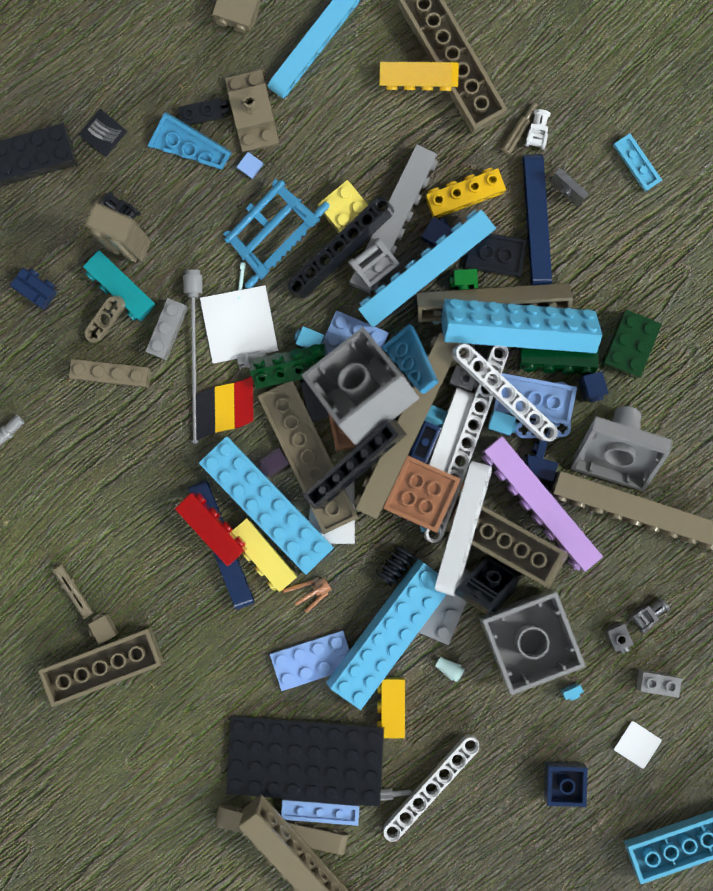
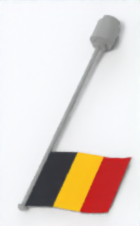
(221, 406)

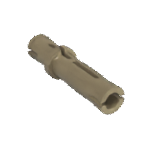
(60, 572)

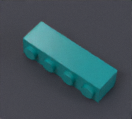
(117, 283)

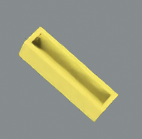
(265, 557)

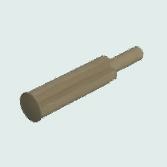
(518, 130)

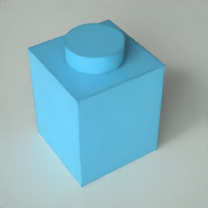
(308, 337)
(502, 423)

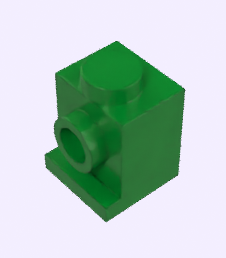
(464, 279)

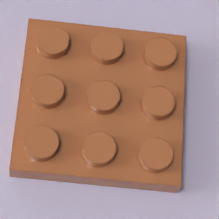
(422, 494)

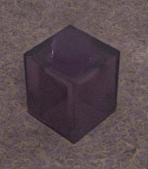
(273, 463)

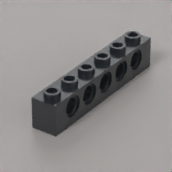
(354, 464)

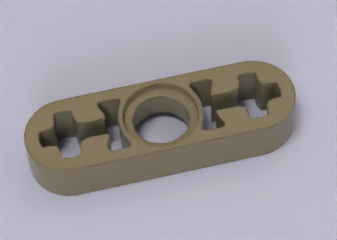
(112, 315)

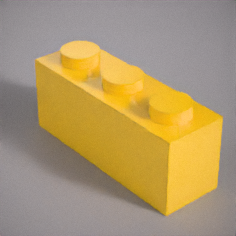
(392, 707)

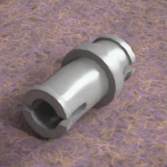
(244, 361)

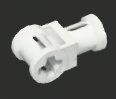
(538, 131)

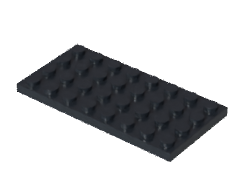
(305, 760)

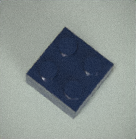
(565, 784)

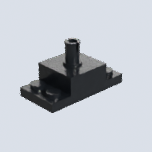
(489, 585)

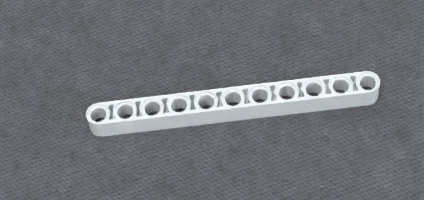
(472, 435)

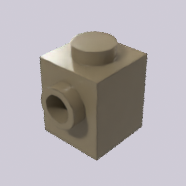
(102, 628)

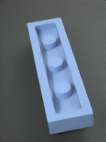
(320, 812)

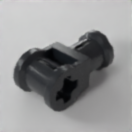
(121, 206)

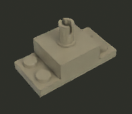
(252, 111)

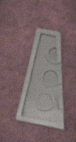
(445, 617)

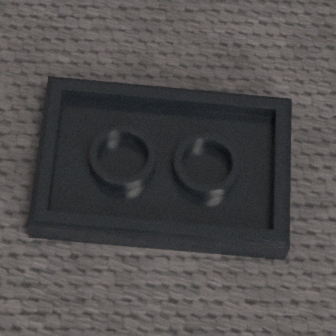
(498, 255)

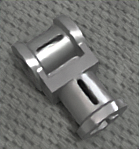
(649, 614)

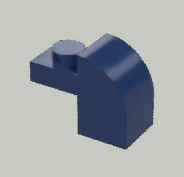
(541, 467)

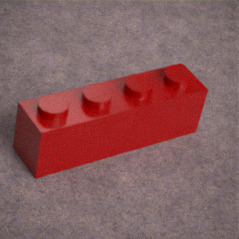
(211, 529)

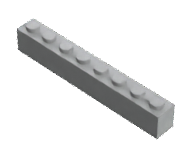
(403, 199)

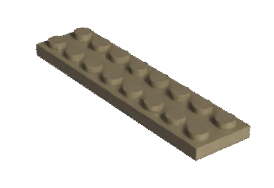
(304, 451)

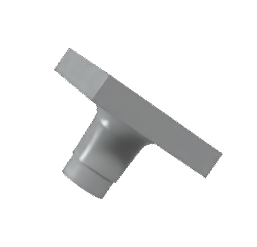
(621, 450)

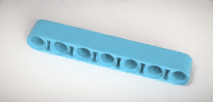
(311, 46)

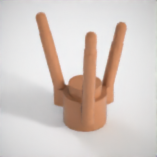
(320, 587)

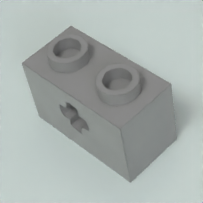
(658, 683)

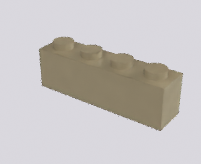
(110, 373)

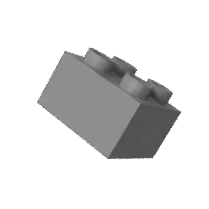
(360, 386)
(532, 641)

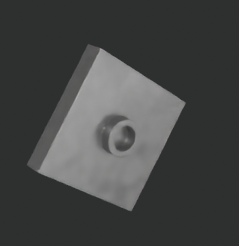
(569, 187)

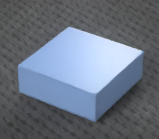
(250, 165)

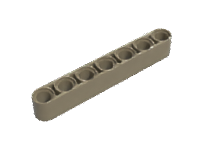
(313, 835)

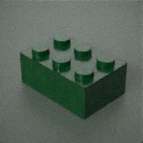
(631, 344)

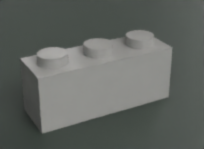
(167, 329)

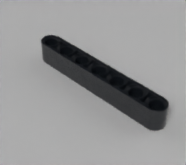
(331, 249)

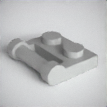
(378, 267)

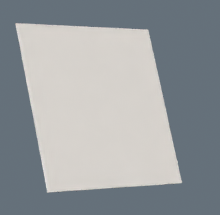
(238, 325)

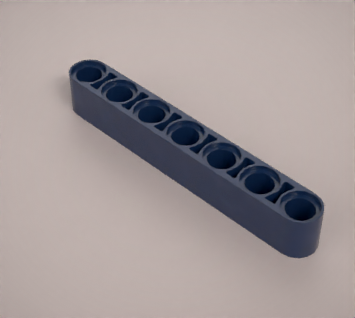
(537, 220)
(232, 574)

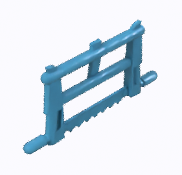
(294, 203)

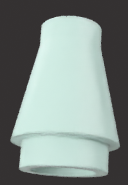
(450, 669)

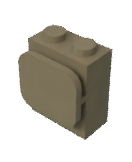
(236, 13)

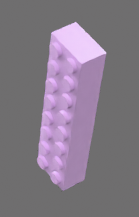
(541, 504)

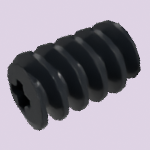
(395, 565)

